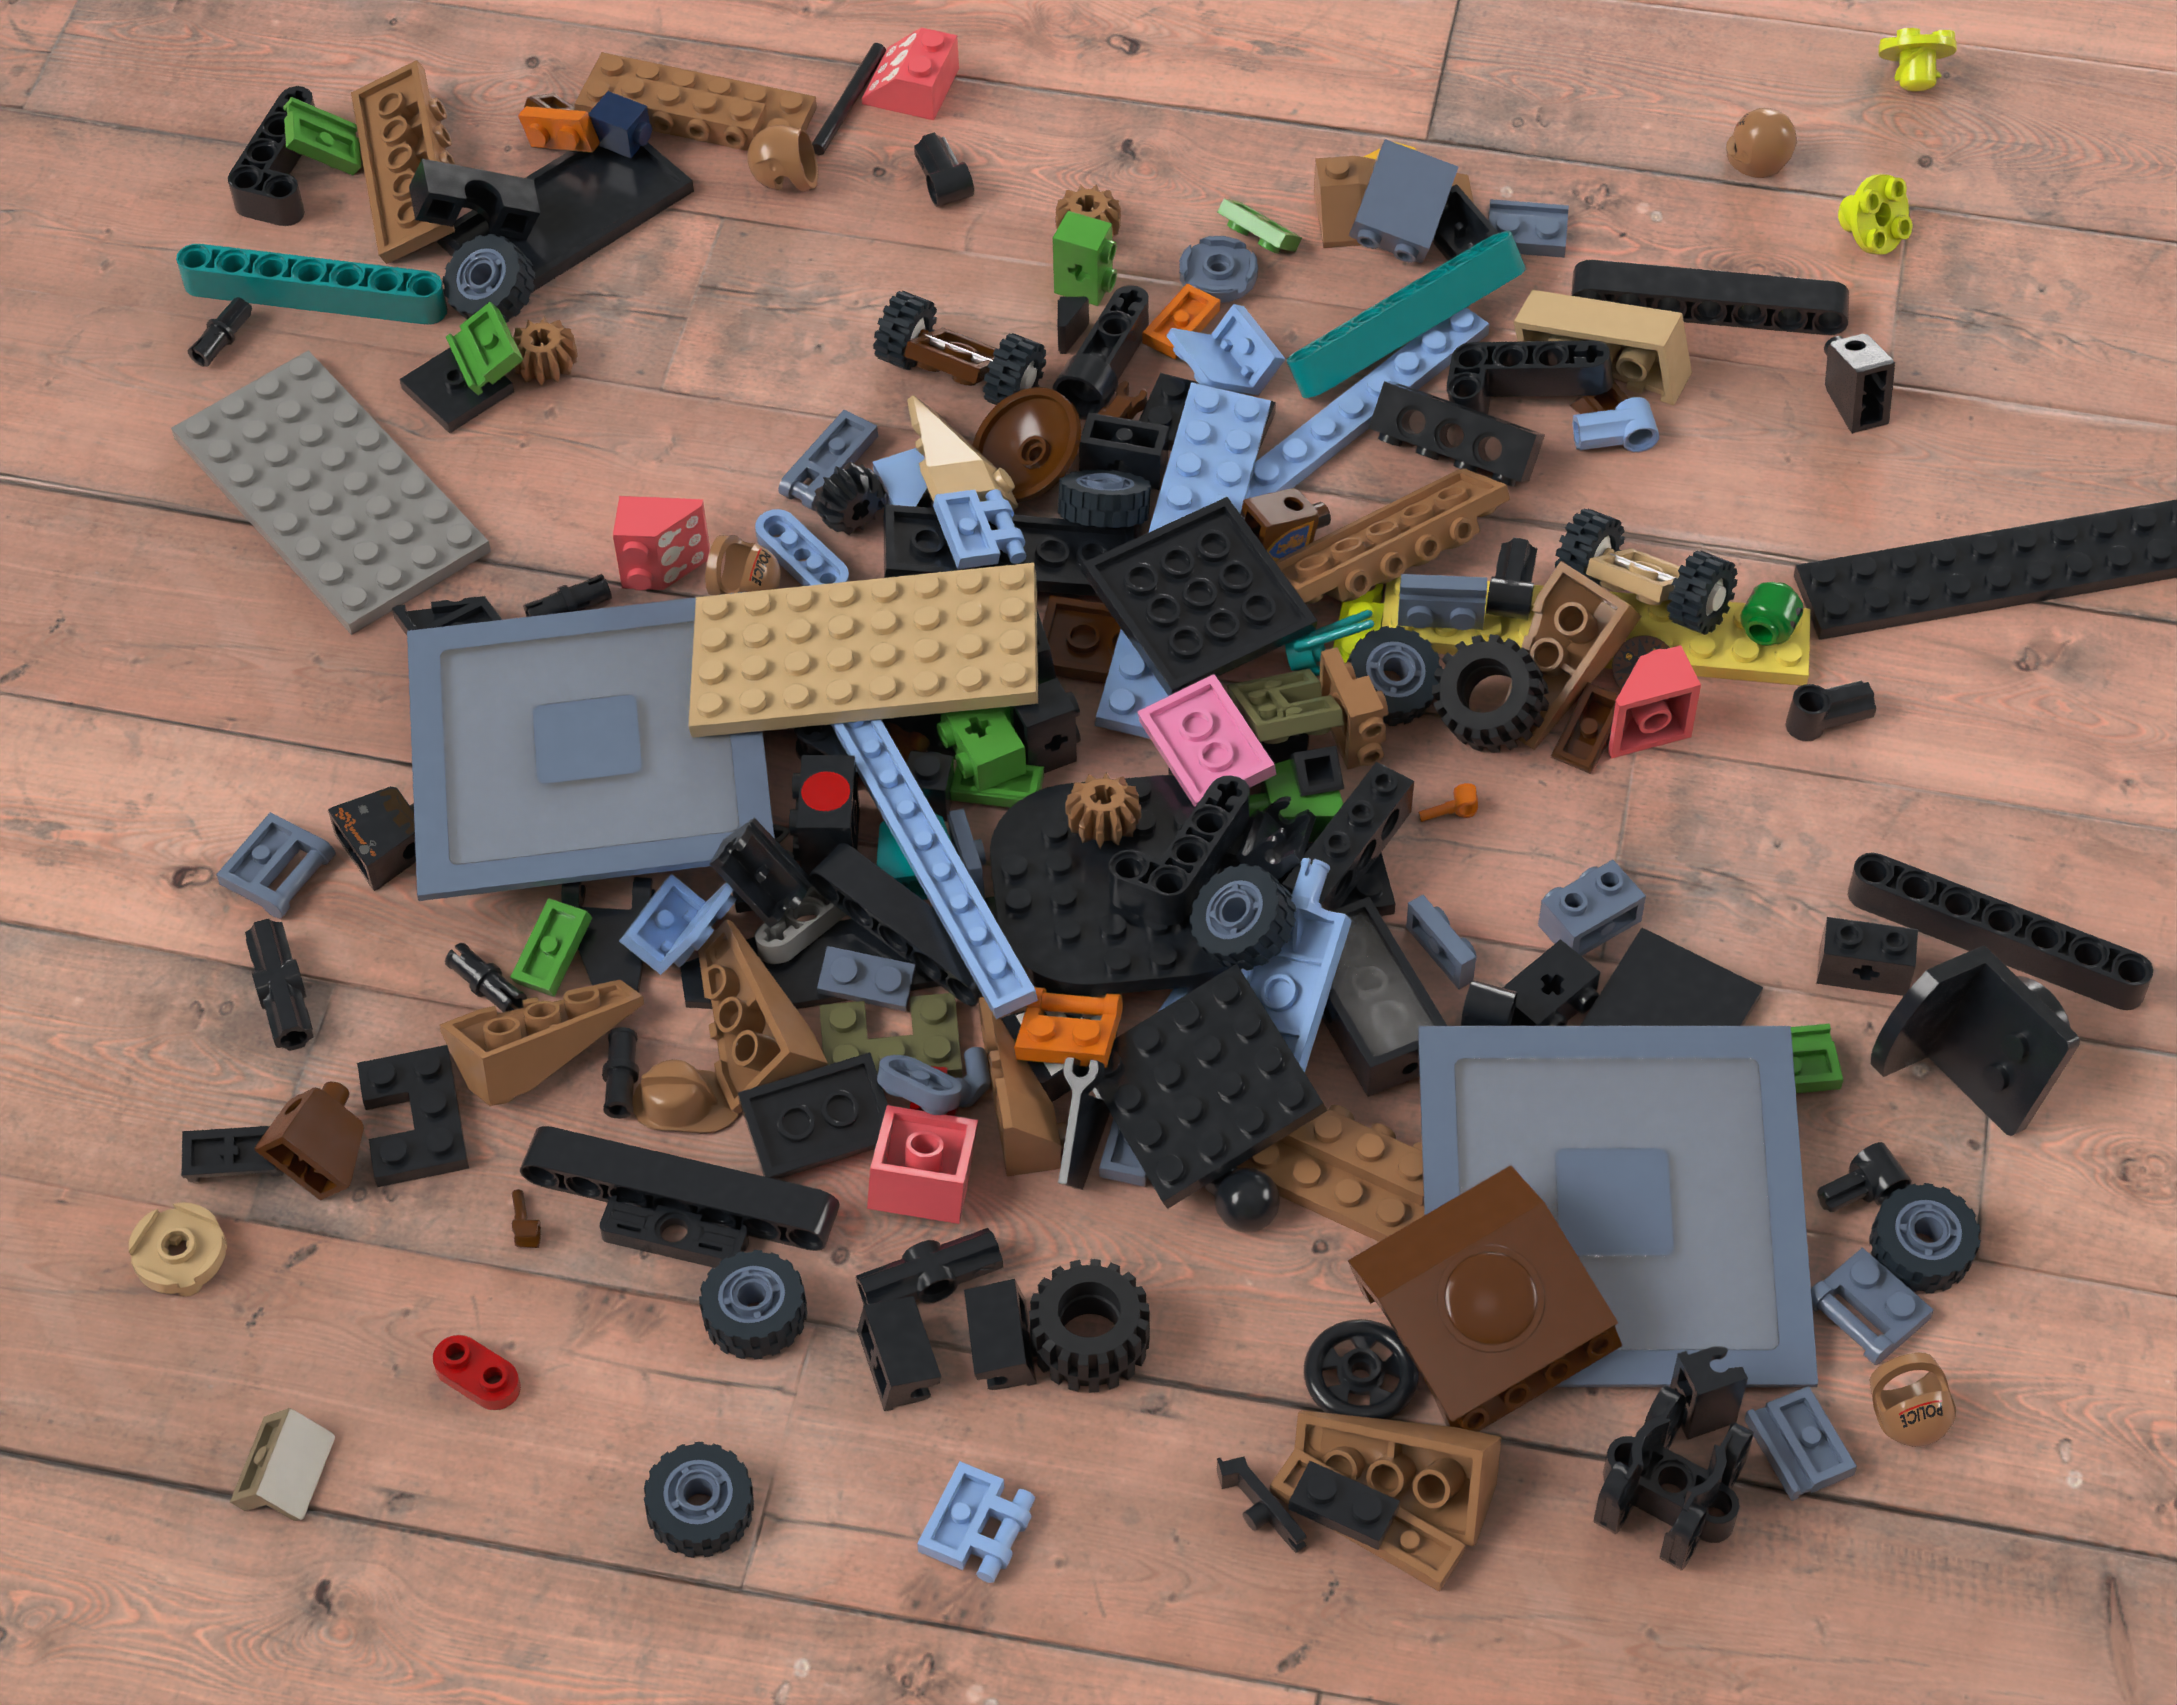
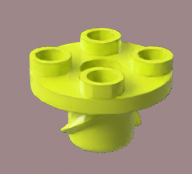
(1917, 56)
(1877, 214)

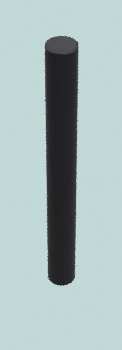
(848, 98)

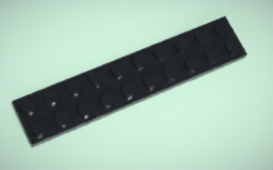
(1990, 570)

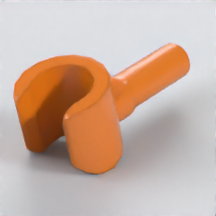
(1464, 804)

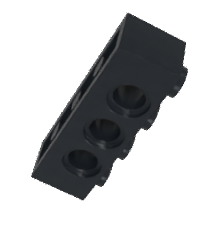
(1518, 443)
(1359, 832)

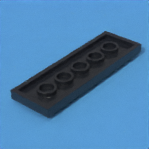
(1055, 546)

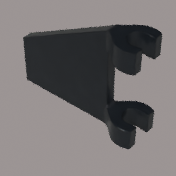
(600, 948)
(1085, 1123)

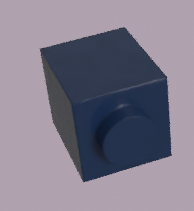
(621, 124)

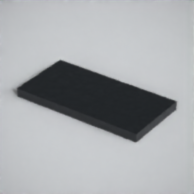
(586, 206)
(1671, 987)

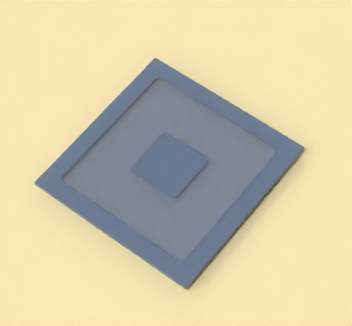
(569, 752)
(1661, 1166)

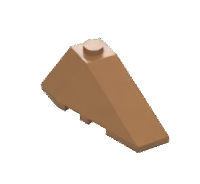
(1340, 190)
(754, 1020)
(524, 1046)
(1431, 1469)

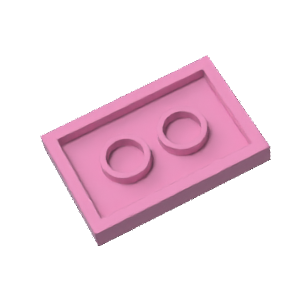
(1205, 738)

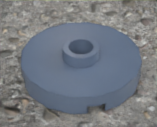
(1219, 267)

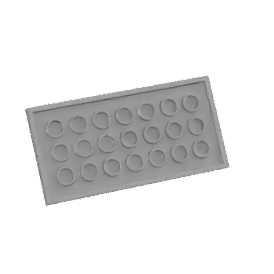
(331, 491)

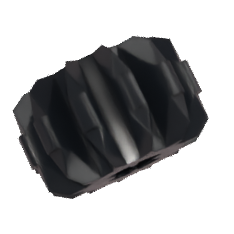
(849, 498)

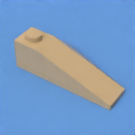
(951, 460)

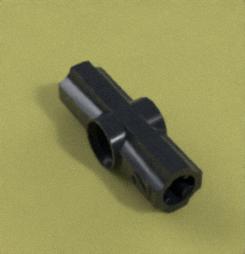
(279, 984)
(932, 1269)

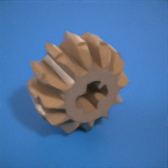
(1091, 204)
(545, 350)
(1103, 809)

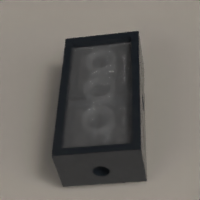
(1377, 1003)

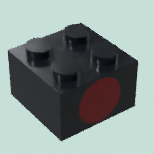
(825, 807)

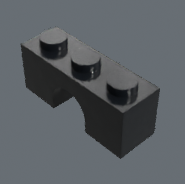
(503, 200)

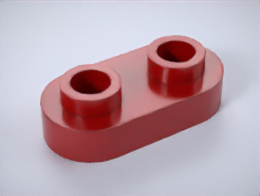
(473, 1370)

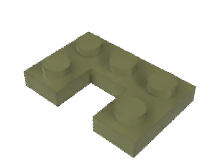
(1285, 706)
(933, 1038)

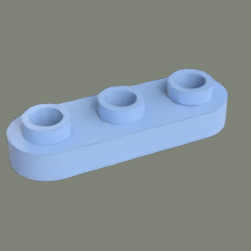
(797, 544)

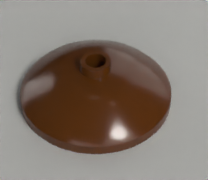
(1032, 439)

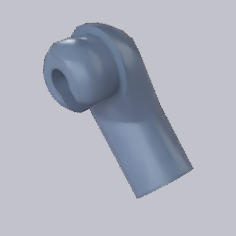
(977, 1078)

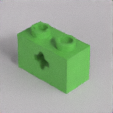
(1083, 258)
(984, 746)

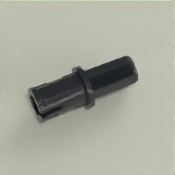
(220, 332)

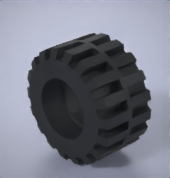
(1473, 665)
(1089, 1359)

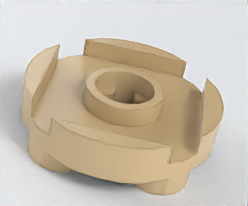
(185, 1271)

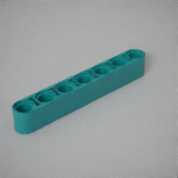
(312, 283)
(1406, 314)

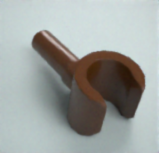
(526, 1231)

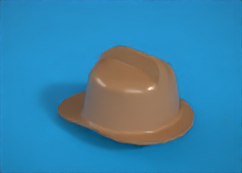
(681, 1099)

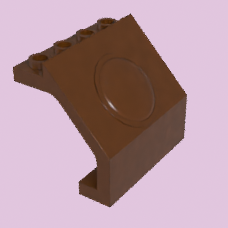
(1488, 1300)

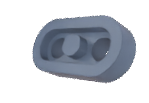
(919, 1083)

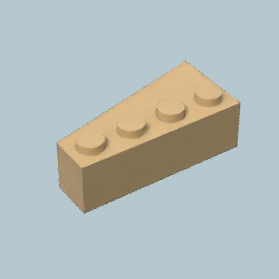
(1643, 342)

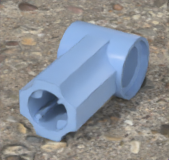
(1627, 425)

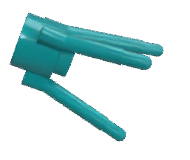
(1306, 650)

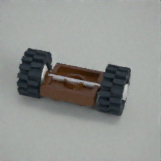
(909, 341)

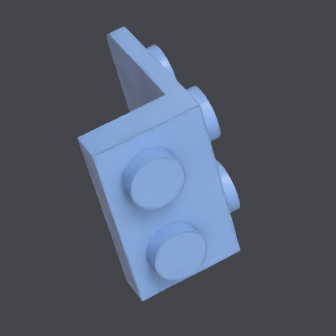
(1231, 358)
(675, 924)

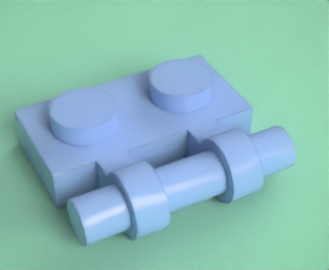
(969, 533)
(963, 1513)

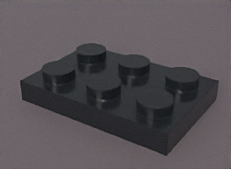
(815, 1116)

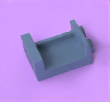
(1403, 202)

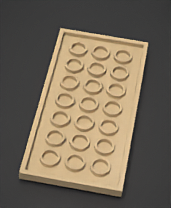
(864, 650)

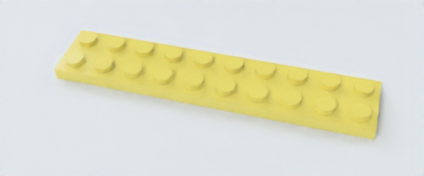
(1719, 654)

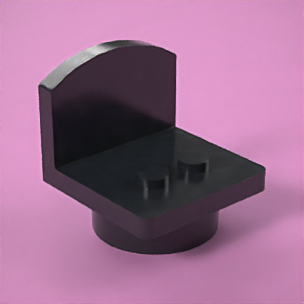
(1986, 1030)

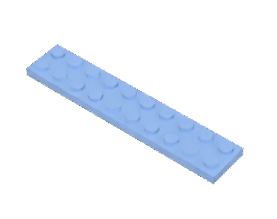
(1207, 463)

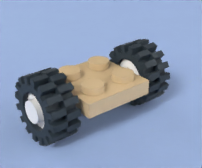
(1697, 590)

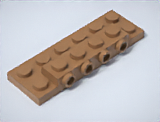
(696, 102)
(395, 131)
(1393, 538)
(1348, 1173)

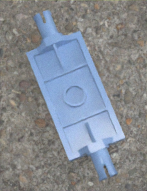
(1300, 977)

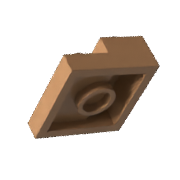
(1361, 707)

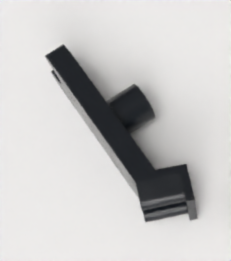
(1266, 1507)

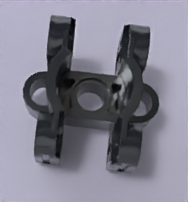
(1654, 1465)

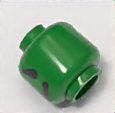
(1771, 613)

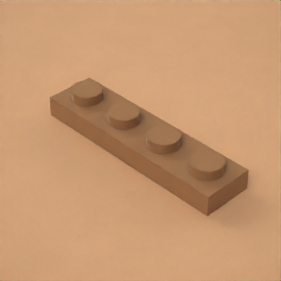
(1409, 1542)

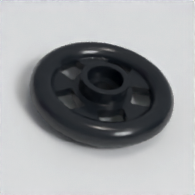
(1364, 1336)

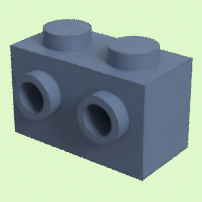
(1592, 908)

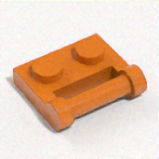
(1056, 1038)

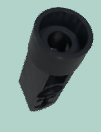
(1094, 372)

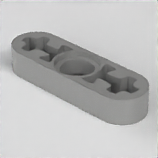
(791, 936)

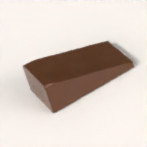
(1587, 729)

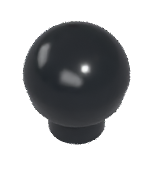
(1245, 1199)

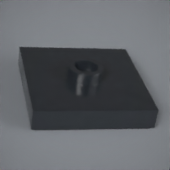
(445, 394)

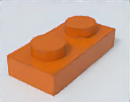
(559, 129)
(1188, 311)

